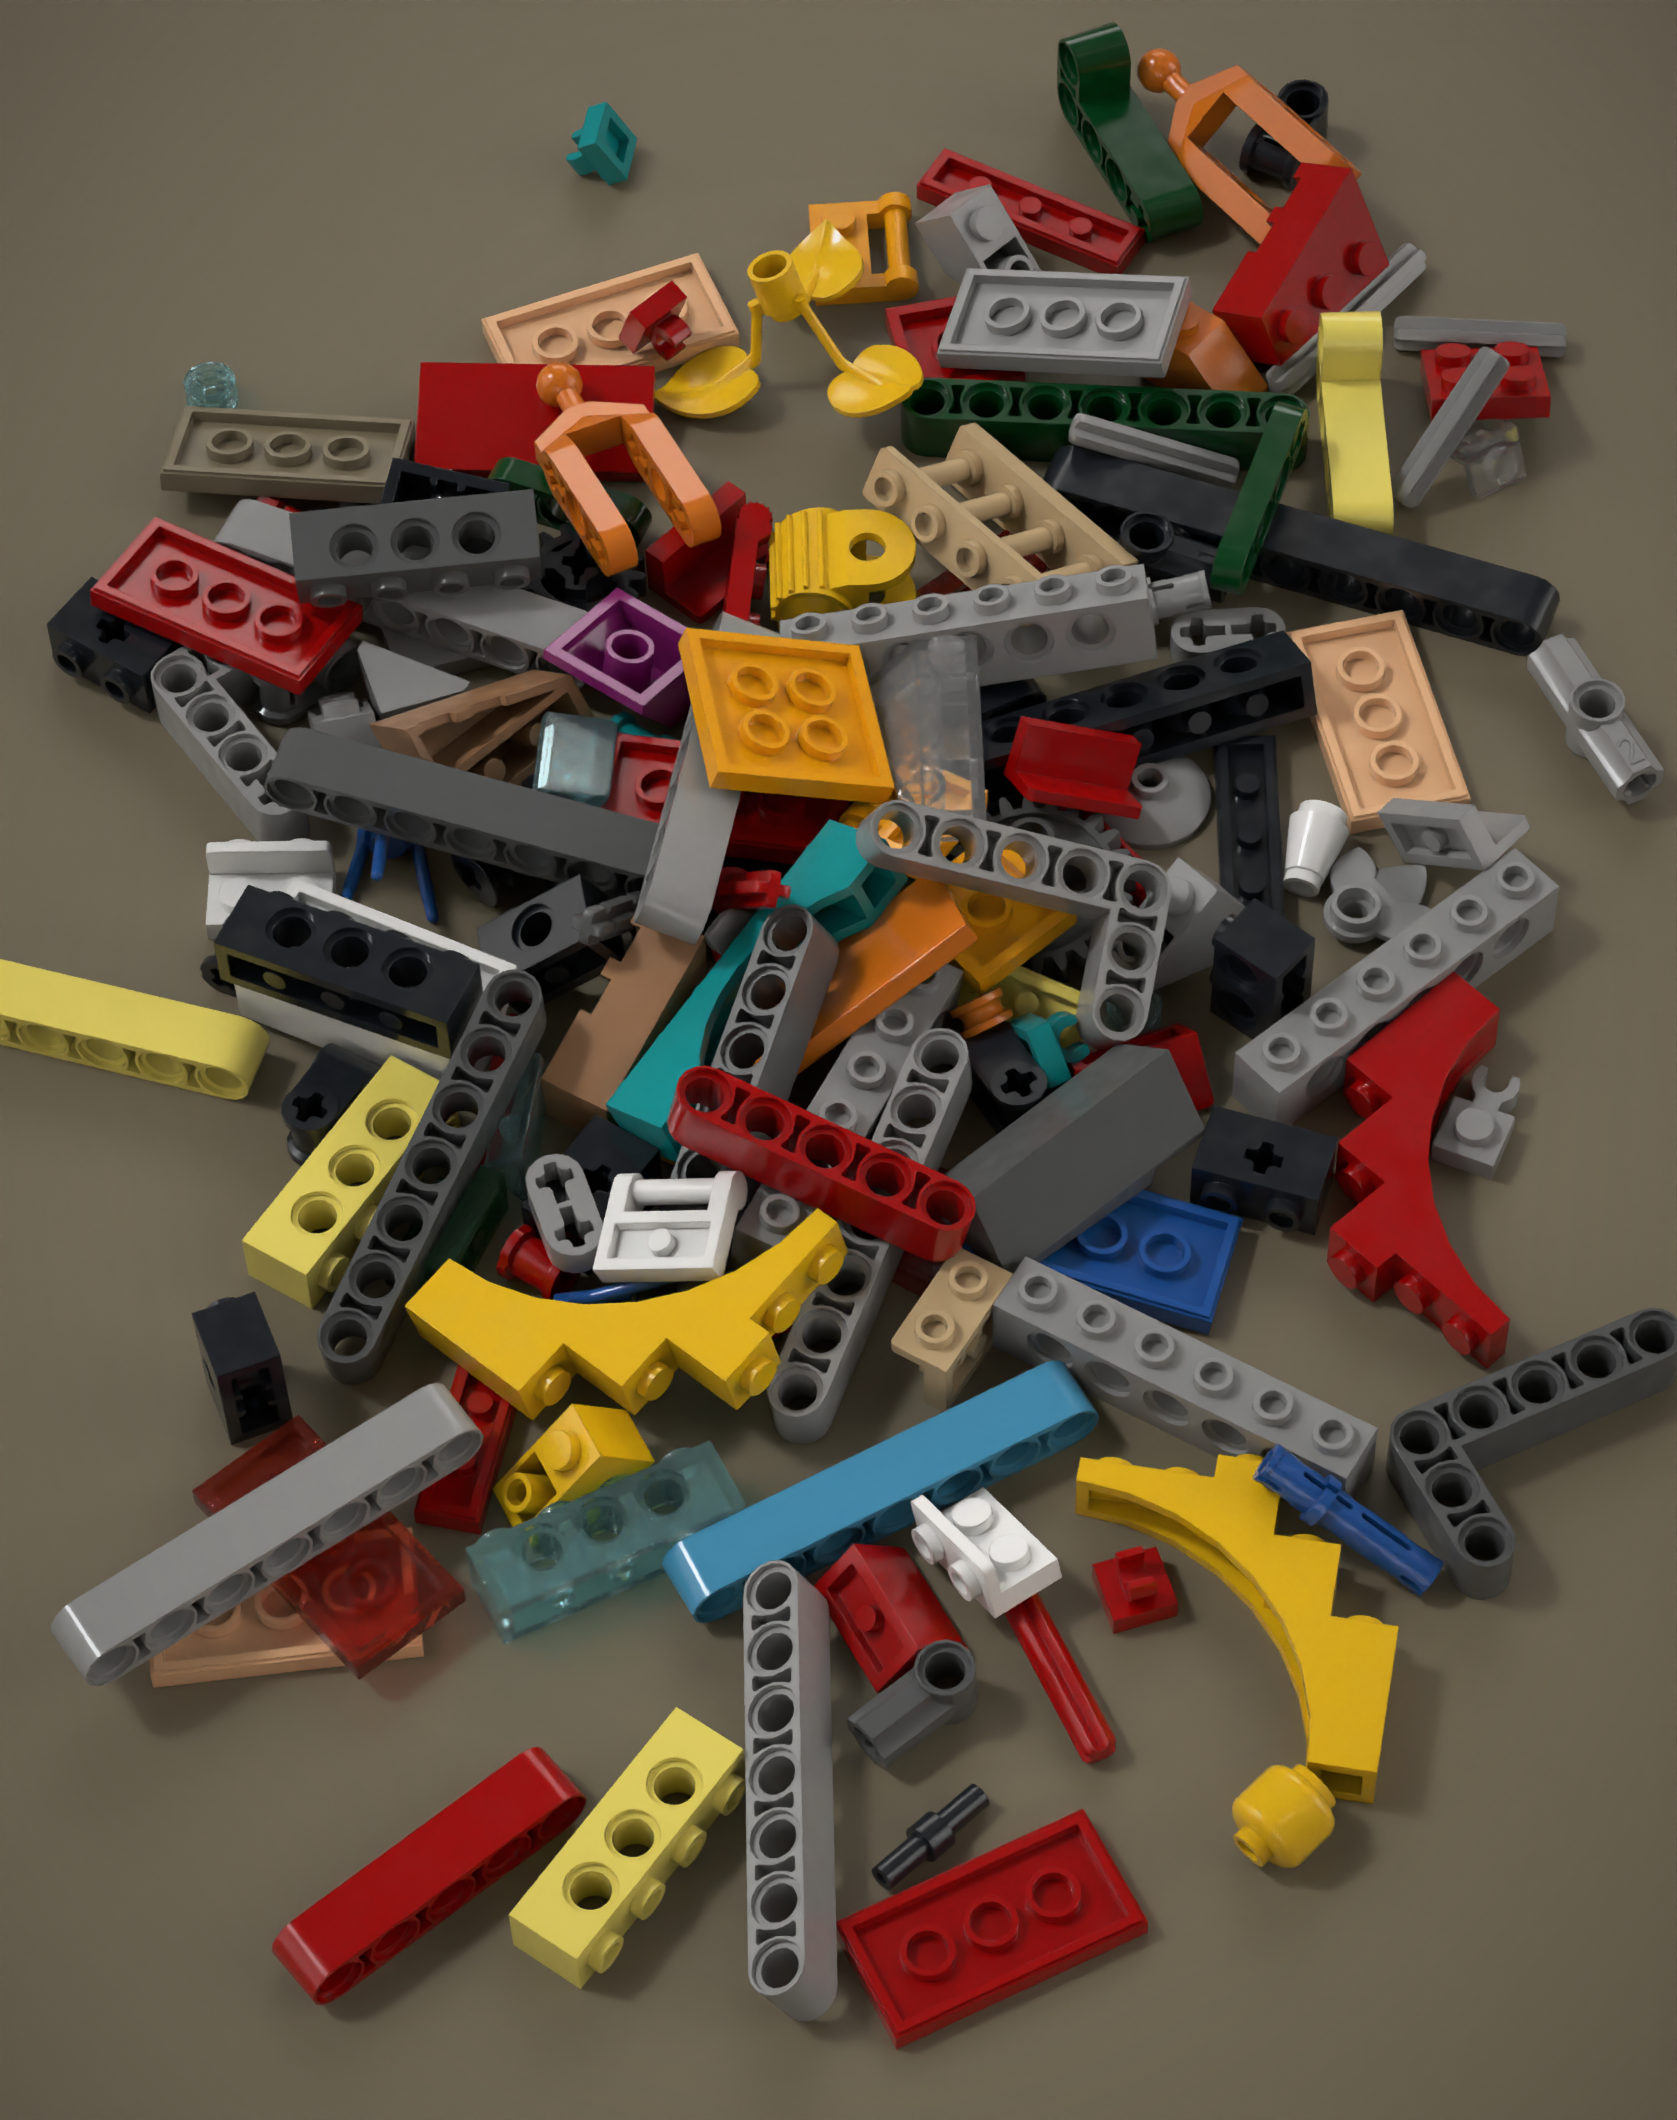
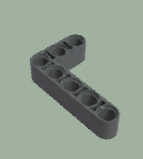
(1515, 1427)

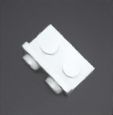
(264, 866)
(984, 1551)

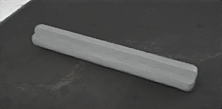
(1404, 268)

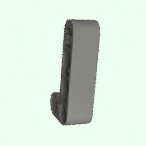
(201, 711)

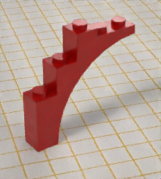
(1395, 1231)

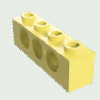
(318, 1196)
(677, 1758)

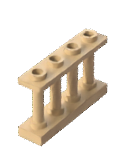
(998, 490)

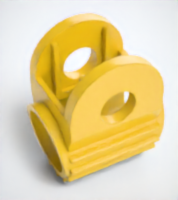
(823, 564)

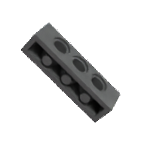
(387, 529)

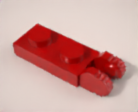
(745, 567)

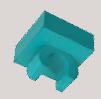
(603, 145)
(1043, 1044)

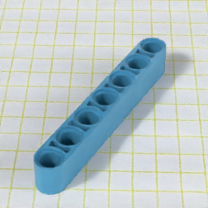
(873, 1490)

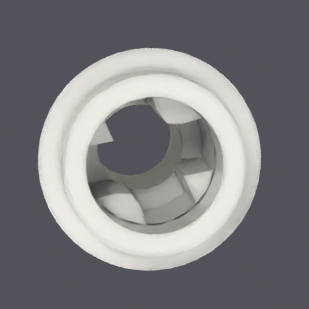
(1313, 845)

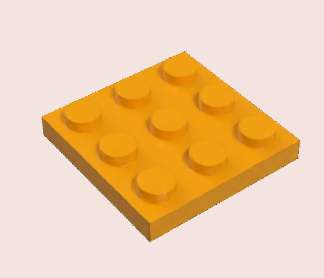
(785, 716)

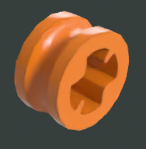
(981, 1013)

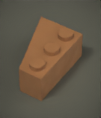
(487, 728)
(632, 1012)

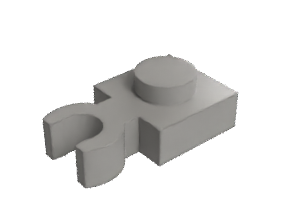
(1477, 1129)

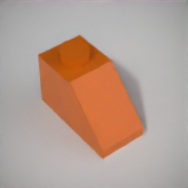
(1209, 357)

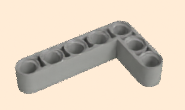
(1044, 887)

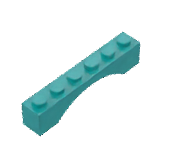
(836, 890)

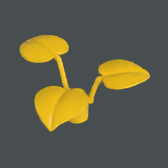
(784, 285)

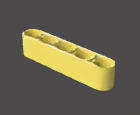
(129, 1032)

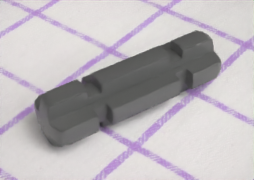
(606, 919)

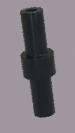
(930, 1836)

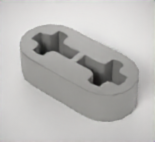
(1220, 629)
(552, 1217)

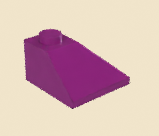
(627, 655)

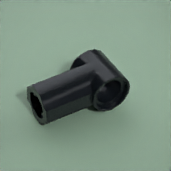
(1165, 553)

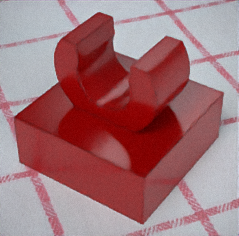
(658, 322)
(1134, 1589)

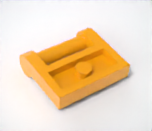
(852, 222)

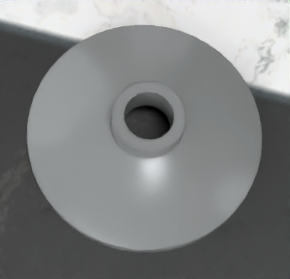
(1170, 810)

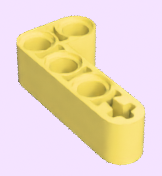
(1353, 419)

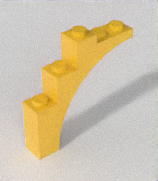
(630, 1349)
(1289, 1584)

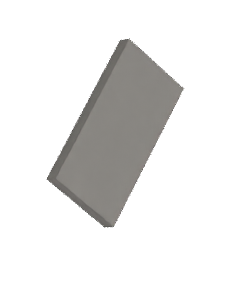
(1065, 322)

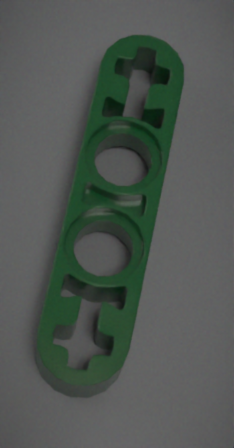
(1259, 499)

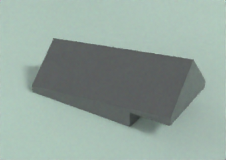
(1077, 1155)

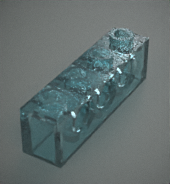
(592, 1570)

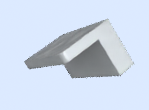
(1450, 833)

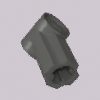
(915, 1708)

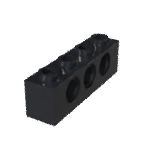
(257, 955)

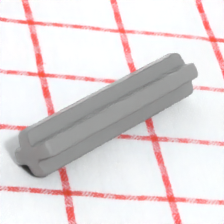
(1425, 333)
(1449, 427)
(1153, 450)

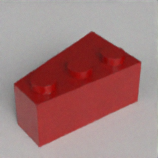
(1308, 264)

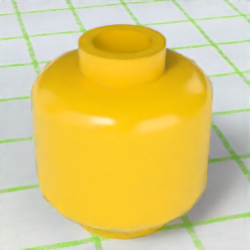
(1283, 1816)

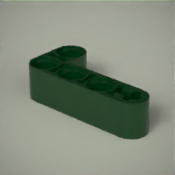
(1122, 135)

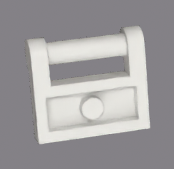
(668, 1243)

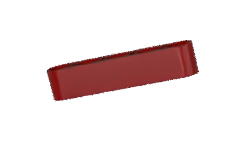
(804, 1136)
(428, 1875)

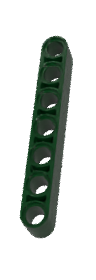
(1037, 416)

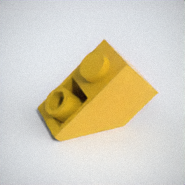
(572, 1460)

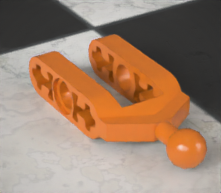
(1204, 108)
(597, 426)

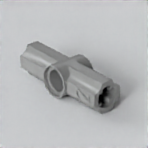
(1595, 719)

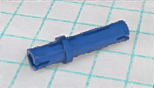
(1361, 1529)

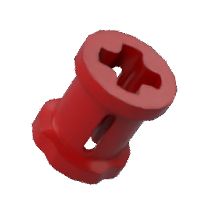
(527, 1260)

